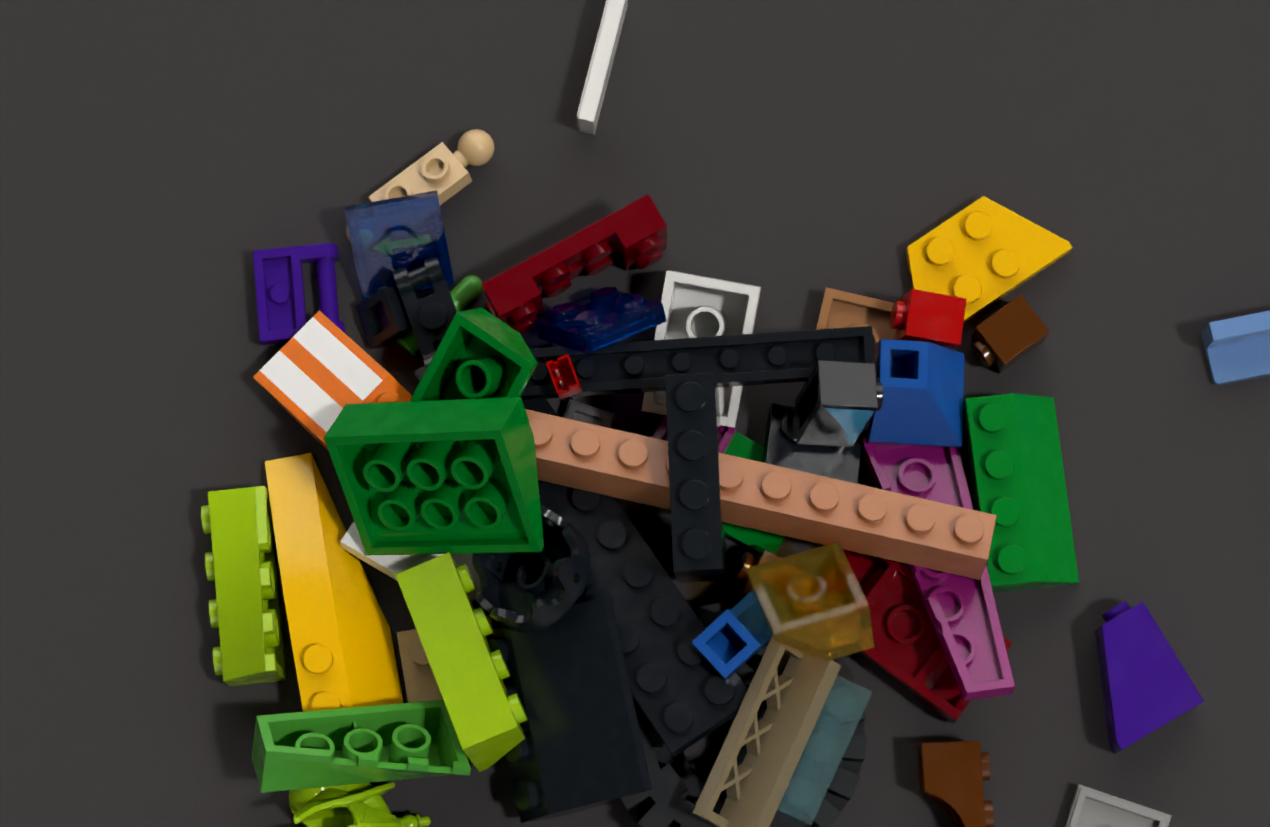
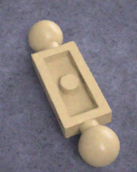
(440, 169)

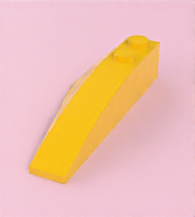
(332, 613)

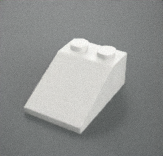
(705, 308)

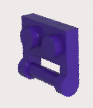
(282, 291)

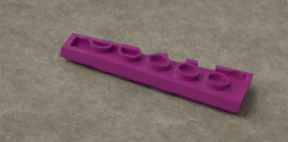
(958, 606)

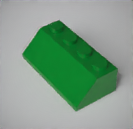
(477, 361)
(1021, 479)

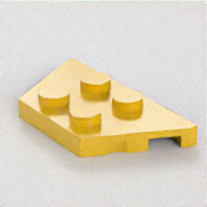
(982, 255)

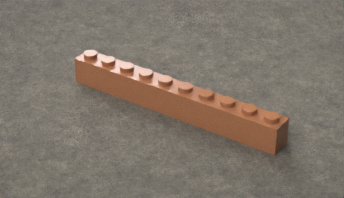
(770, 497)

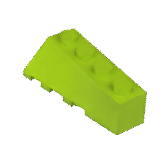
(245, 586)
(461, 659)

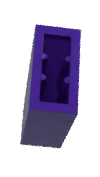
(1139, 676)

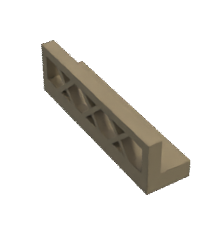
(771, 743)

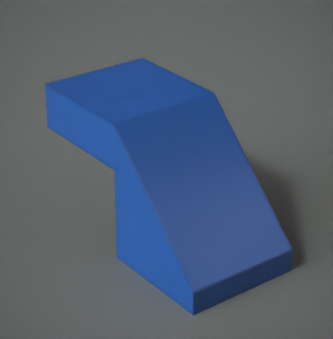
(734, 636)

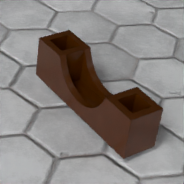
(954, 778)

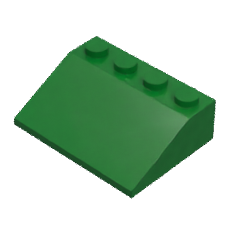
(439, 476)

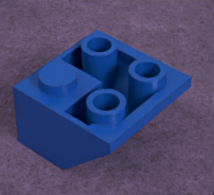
(919, 395)

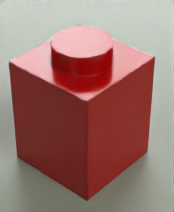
(929, 318)

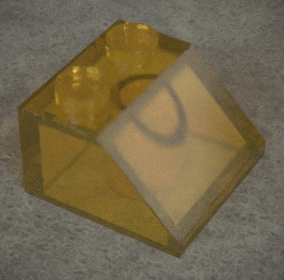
(814, 602)

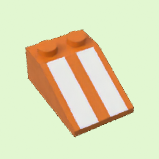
(323, 373)

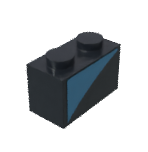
(837, 403)

